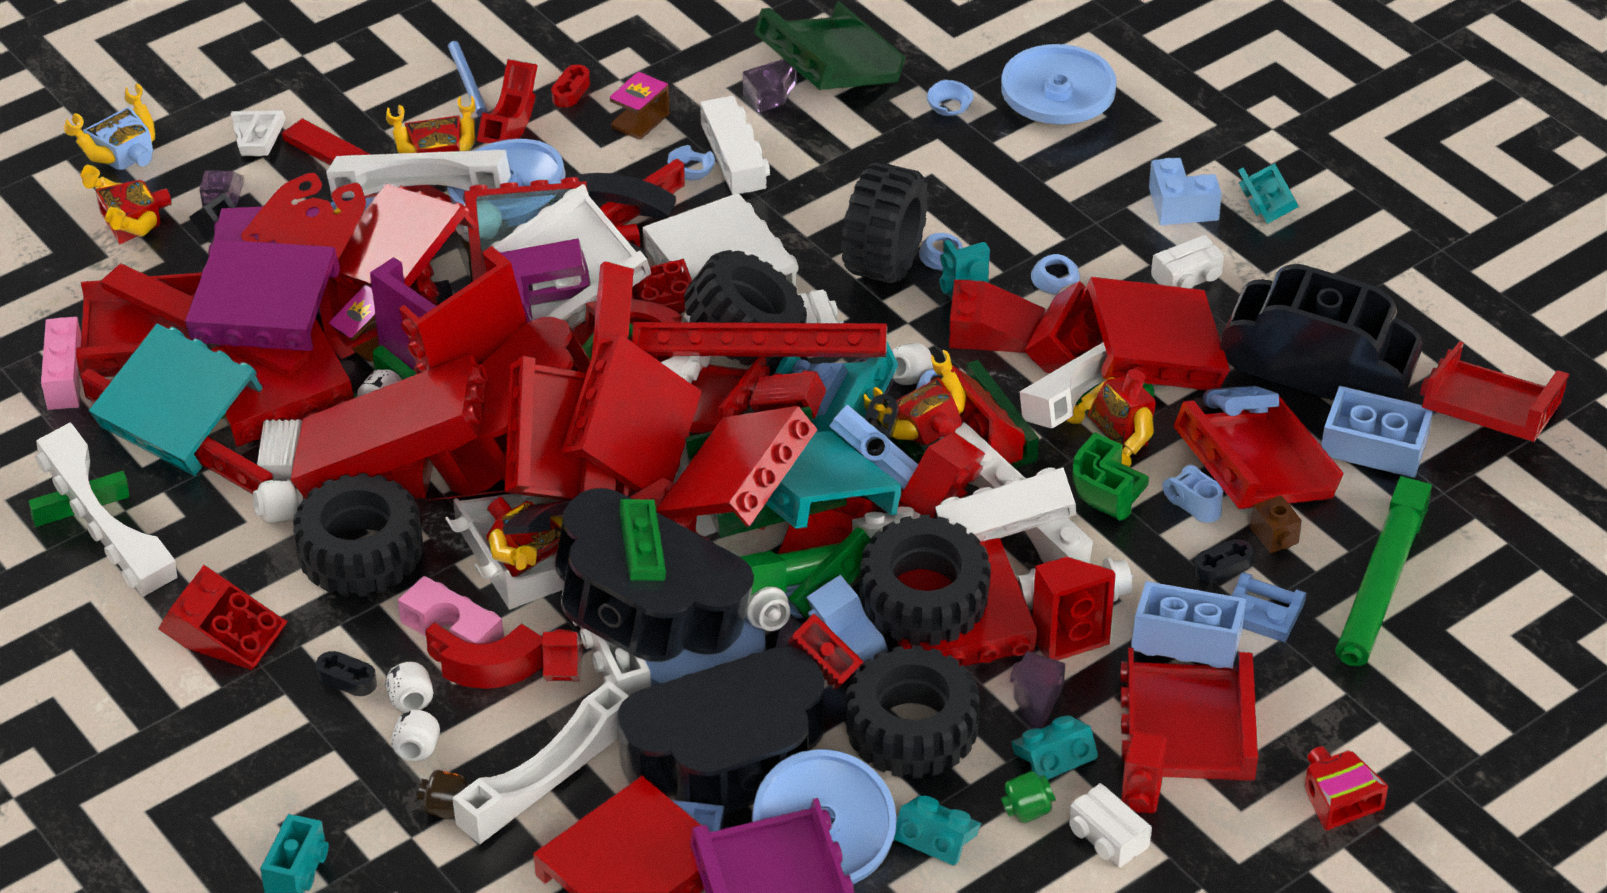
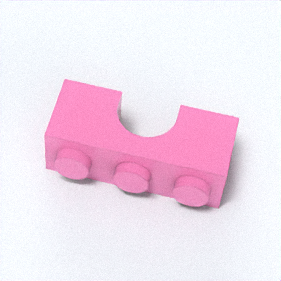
(59, 366)
(434, 602)

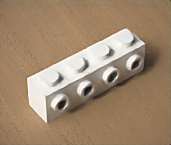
(734, 145)
(1012, 507)
(617, 665)

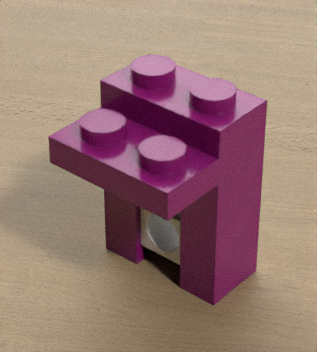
(549, 272)

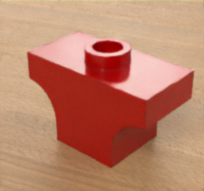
(562, 656)

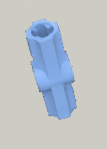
(860, 432)

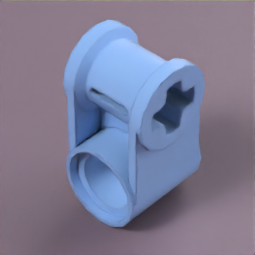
(1195, 494)

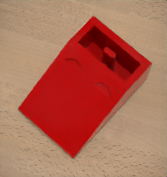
(665, 285)
(826, 526)
(221, 621)

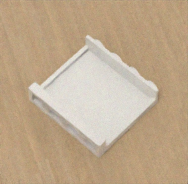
(571, 219)
(714, 229)

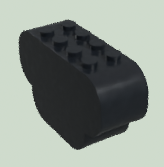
(1321, 334)
(693, 609)
(723, 727)

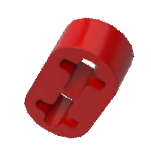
(570, 86)

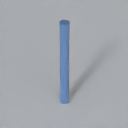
(467, 77)

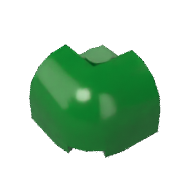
(1103, 479)

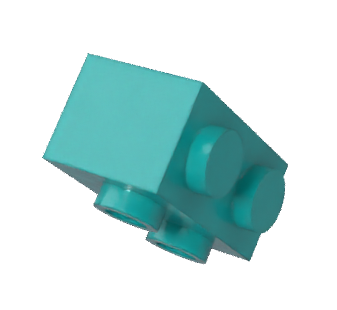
(294, 856)

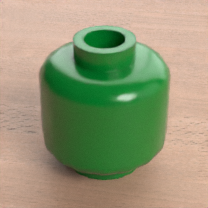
(1028, 797)

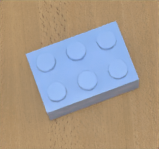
(1377, 431)
(1188, 625)

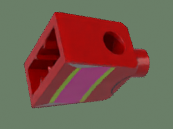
(1342, 787)

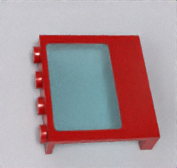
(505, 208)

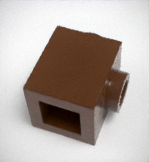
(1275, 524)

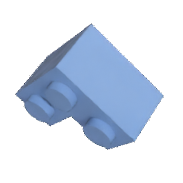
(1183, 197)
(843, 613)

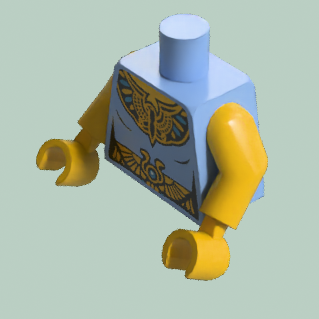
(120, 138)

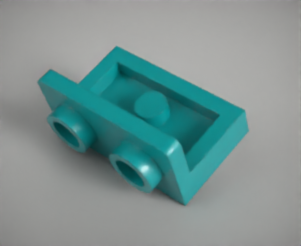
(1269, 193)
(963, 264)
(1057, 746)
(935, 829)

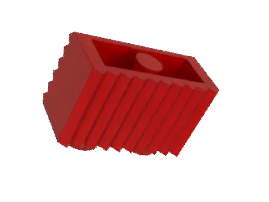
(788, 390)
(827, 649)
(1143, 771)

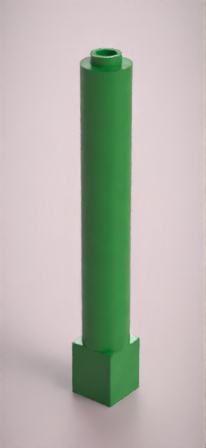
(786, 568)
(1383, 571)

